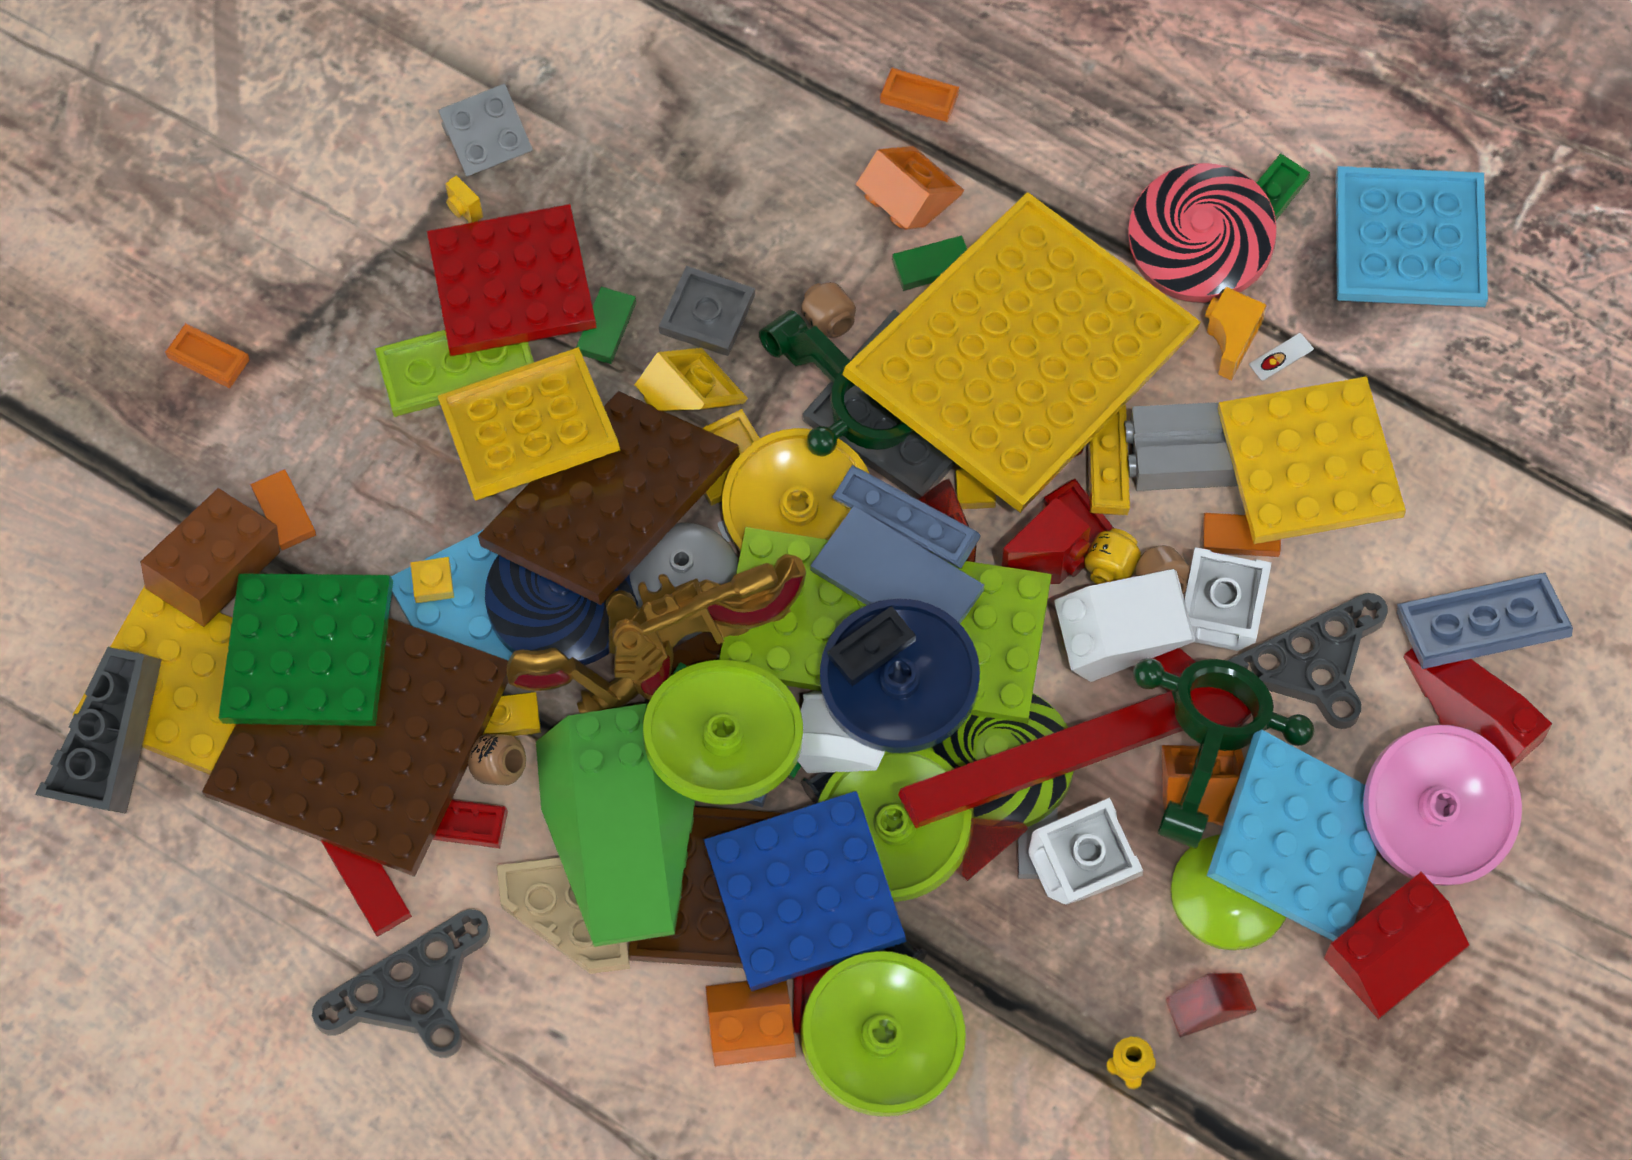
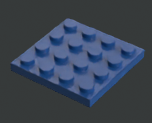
(804, 891)

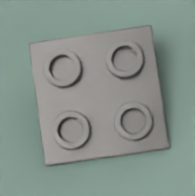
(485, 130)

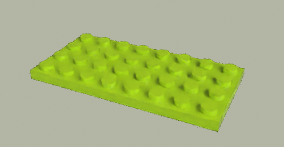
(1002, 625)

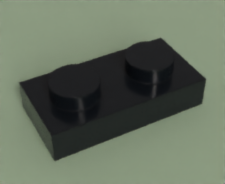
(871, 646)

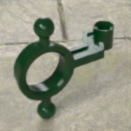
(809, 344)
(1183, 820)

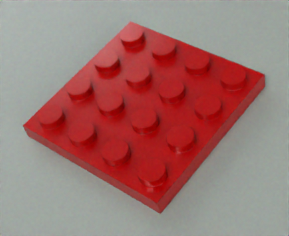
(511, 280)

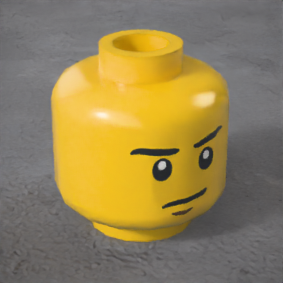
(1112, 556)

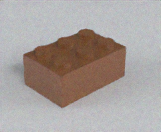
(206, 552)

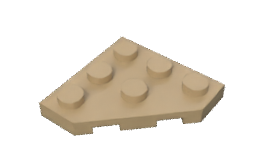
(544, 902)

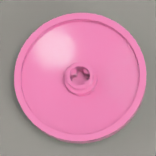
(1442, 805)

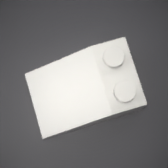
(1123, 622)

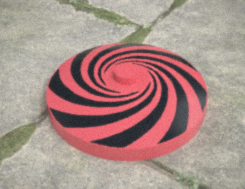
(1202, 232)

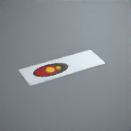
(1281, 356)

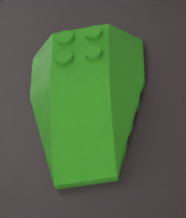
(614, 824)

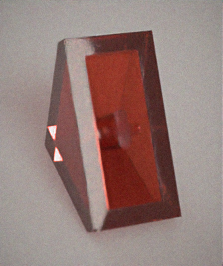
(987, 841)
(1210, 1002)

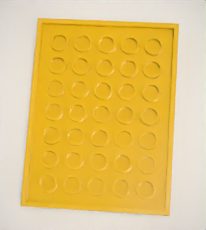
(1022, 350)

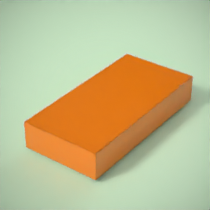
(919, 94)
(207, 355)
(283, 508)
(1232, 536)

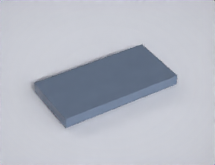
(883, 565)
(1484, 620)

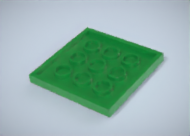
(306, 649)

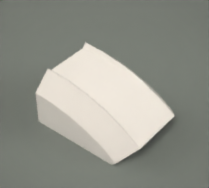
(1225, 598)
(827, 745)
(1083, 854)

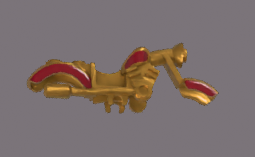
(646, 635)

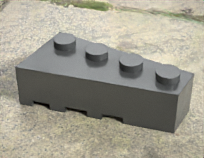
(106, 735)

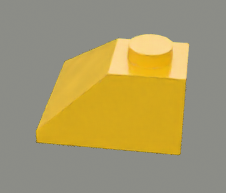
(687, 382)

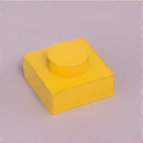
(463, 200)
(432, 580)

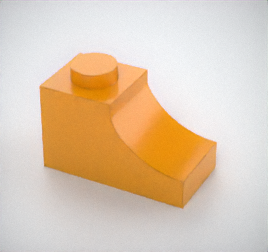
(1234, 326)

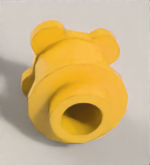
(1131, 1071)

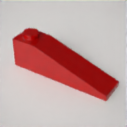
(1479, 701)

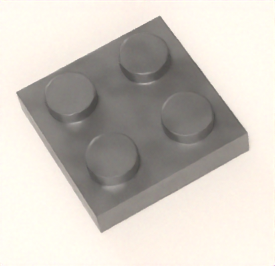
(707, 310)

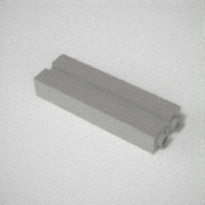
(1178, 447)

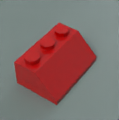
(1398, 945)

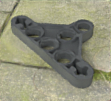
(1330, 653)
(395, 998)

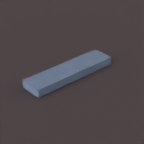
(907, 516)

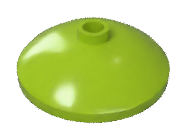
(1214, 910)

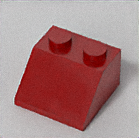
(1050, 543)

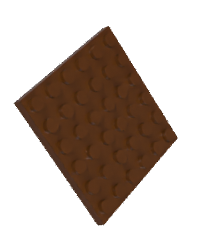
(377, 785)

